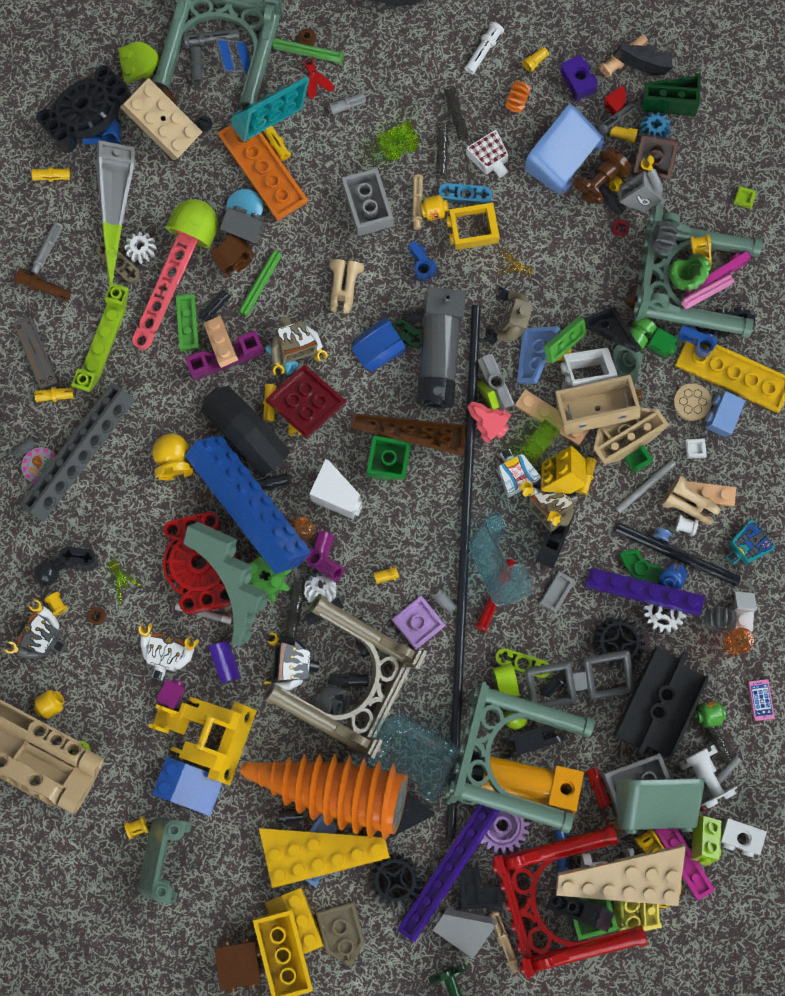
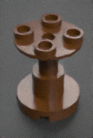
(611, 166)

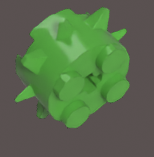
(274, 584)

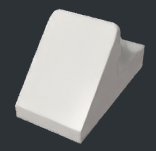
(745, 607)

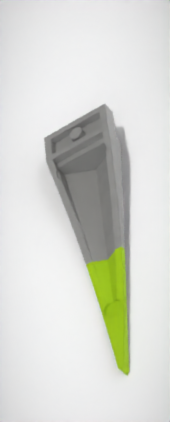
(114, 176)

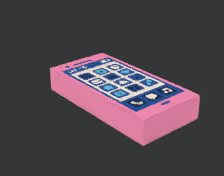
(761, 700)

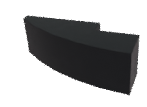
(644, 59)

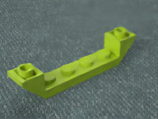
(104, 338)

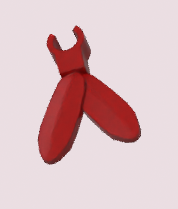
(314, 78)

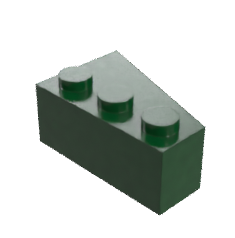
(673, 96)

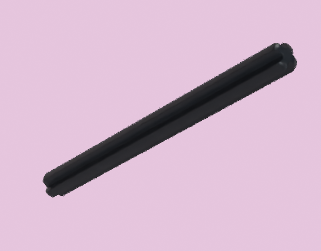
(677, 554)

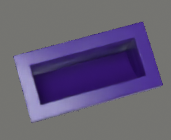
(225, 662)

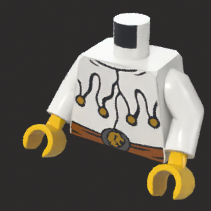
(165, 651)

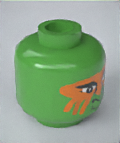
(710, 714)

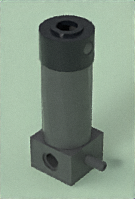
(442, 320)

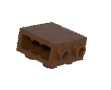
(239, 965)

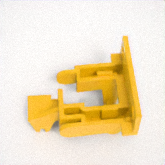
(231, 743)

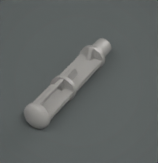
(46, 247)

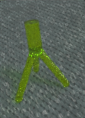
(121, 579)

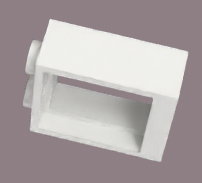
(587, 359)

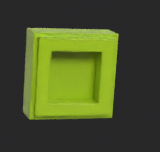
(745, 197)

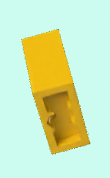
(492, 238)

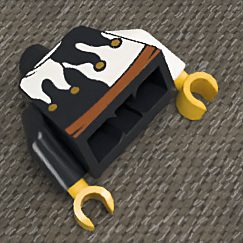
(291, 662)

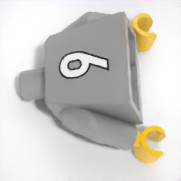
(641, 191)

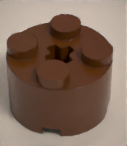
(232, 255)

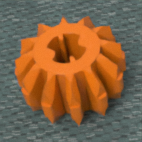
(517, 96)

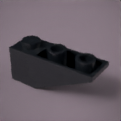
(581, 911)

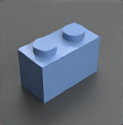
(724, 414)

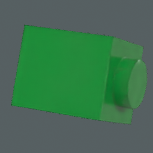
(663, 343)

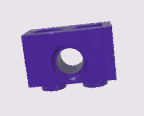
(574, 68)

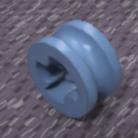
(662, 534)

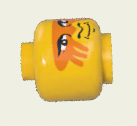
(434, 208)

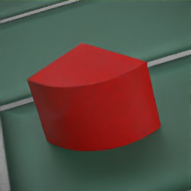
(615, 101)

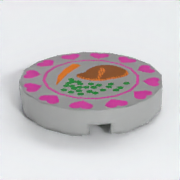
(36, 462)

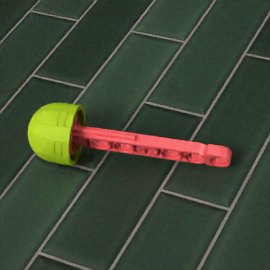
(193, 224)

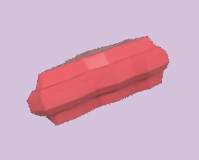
(489, 421)

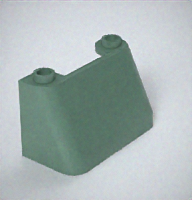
(658, 804)
(150, 881)

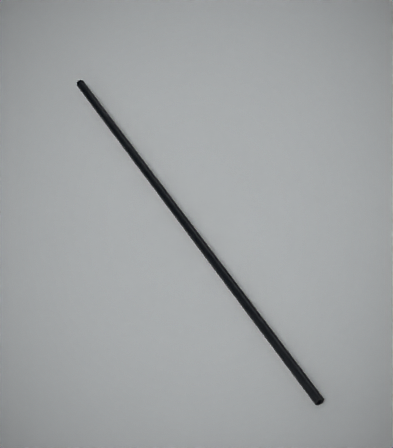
(464, 555)

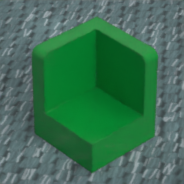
(638, 460)

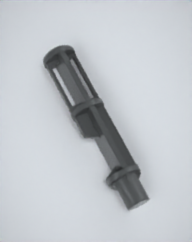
(619, 116)

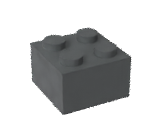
(244, 225)

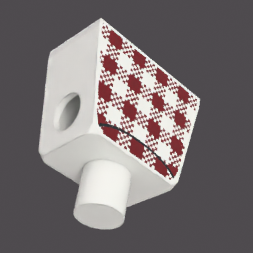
(489, 154)

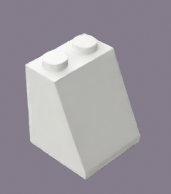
(335, 492)

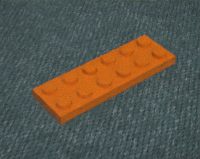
(265, 172)

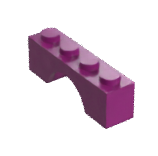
(206, 363)

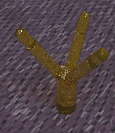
(519, 267)

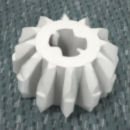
(145, 251)
(320, 585)

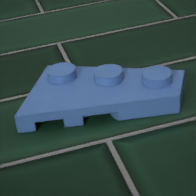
(533, 353)

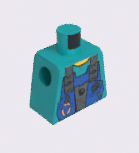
(749, 544)

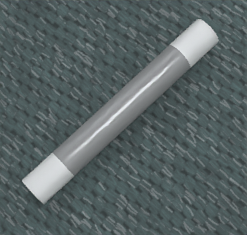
(209, 614)

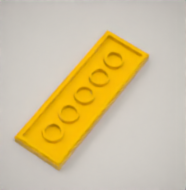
(736, 375)

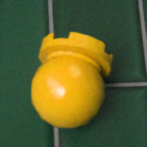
(170, 457)

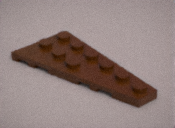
(431, 434)

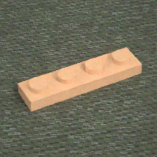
(543, 411)

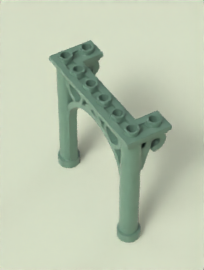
(269, 13)
(658, 305)
(487, 699)

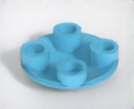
(246, 199)

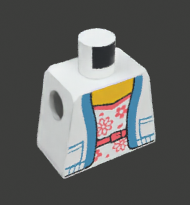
(515, 472)

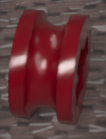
(621, 223)

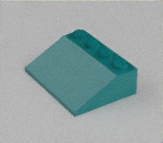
(270, 109)

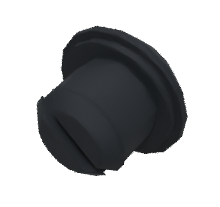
(204, 123)

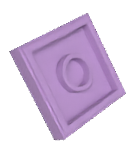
(418, 622)

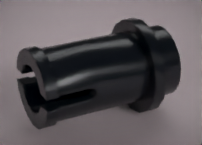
(289, 815)

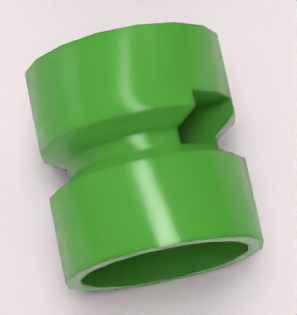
(642, 331)

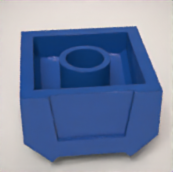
(378, 345)

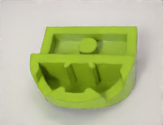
(138, 61)

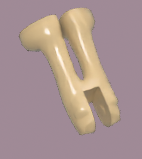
(337, 294)
(679, 487)

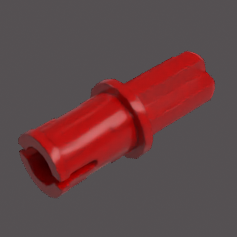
(598, 787)

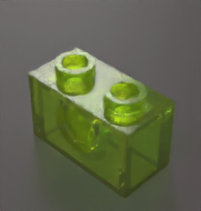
(403, 133)
(540, 441)

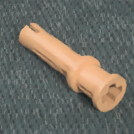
(613, 64)

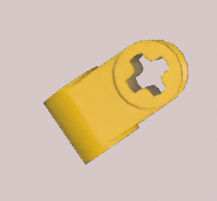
(702, 245)
(651, 845)

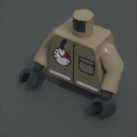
(515, 317)

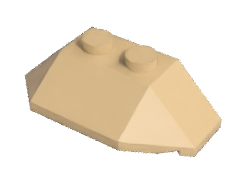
(624, 438)

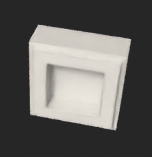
(695, 448)

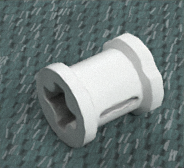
(686, 525)

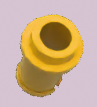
(386, 575)

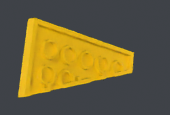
(307, 855)

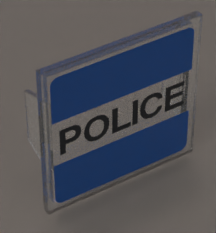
(233, 56)

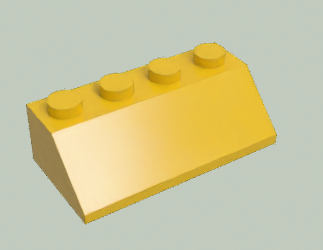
(282, 954)

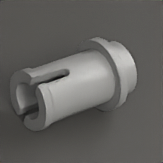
(444, 601)

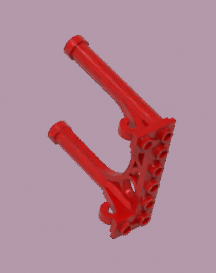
(575, 950)

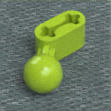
(506, 682)

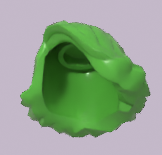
(689, 273)

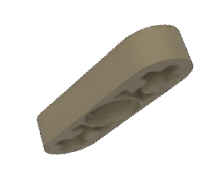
(118, 270)

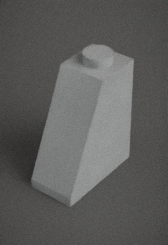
(464, 929)

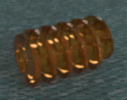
(738, 641)

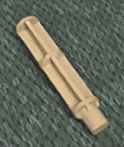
(417, 200)
(504, 941)

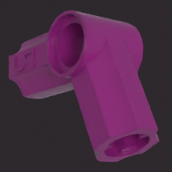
(319, 558)

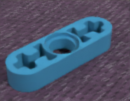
(471, 188)

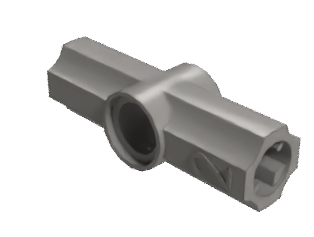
(491, 371)

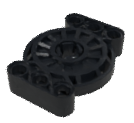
(84, 109)

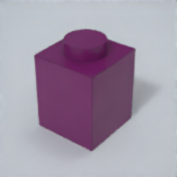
(171, 693)

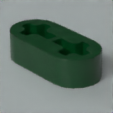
(410, 331)

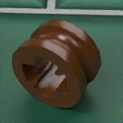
(102, 619)

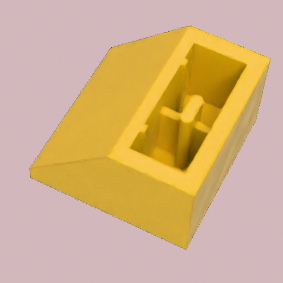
(563, 472)

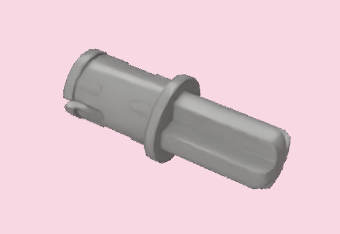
(347, 103)

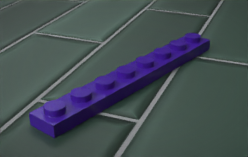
(447, 871)

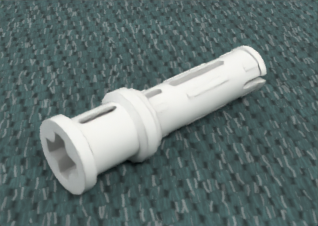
(489, 41)

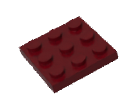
(305, 401)

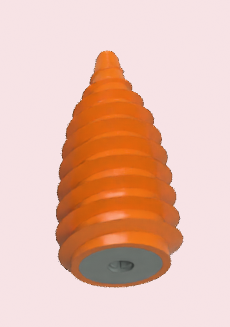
(337, 790)

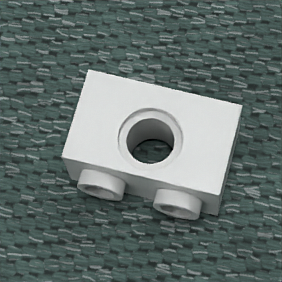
(754, 837)

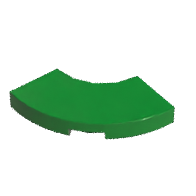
(639, 567)

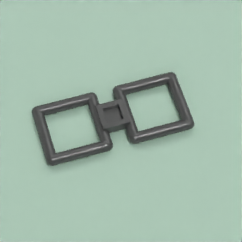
(581, 679)

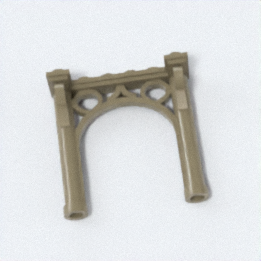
(367, 743)

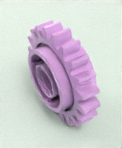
(506, 838)

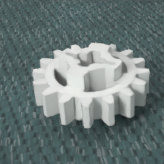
(669, 618)

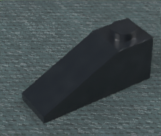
(552, 545)

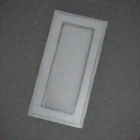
(557, 592)

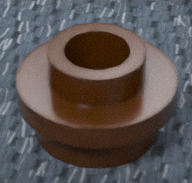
(307, 41)

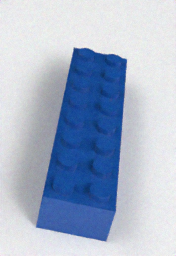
(248, 504)

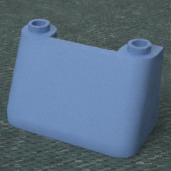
(563, 150)

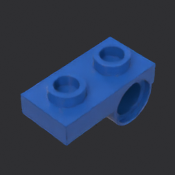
(110, 134)
(418, 253)
(692, 336)

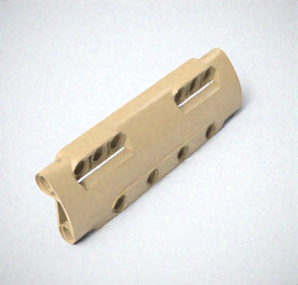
(25, 763)

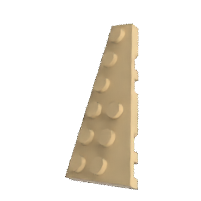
(636, 878)

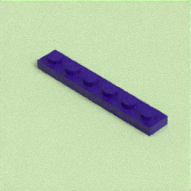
(645, 591)

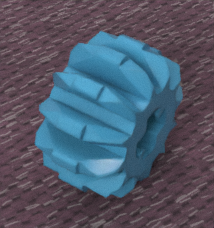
(655, 120)

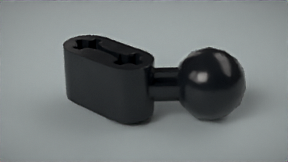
(48, 572)

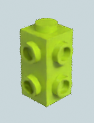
(706, 841)

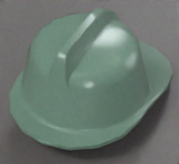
(627, 362)

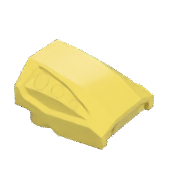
(643, 914)

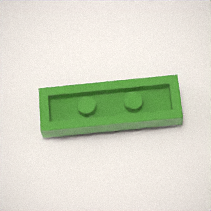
(187, 322)
(565, 340)

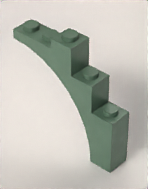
(235, 574)

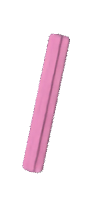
(707, 291)

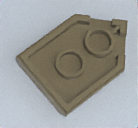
(341, 932)

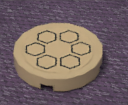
(692, 402)

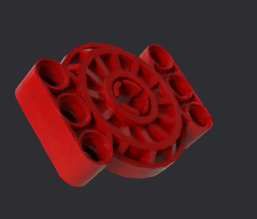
(197, 582)

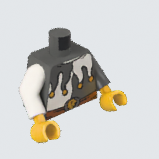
(38, 635)

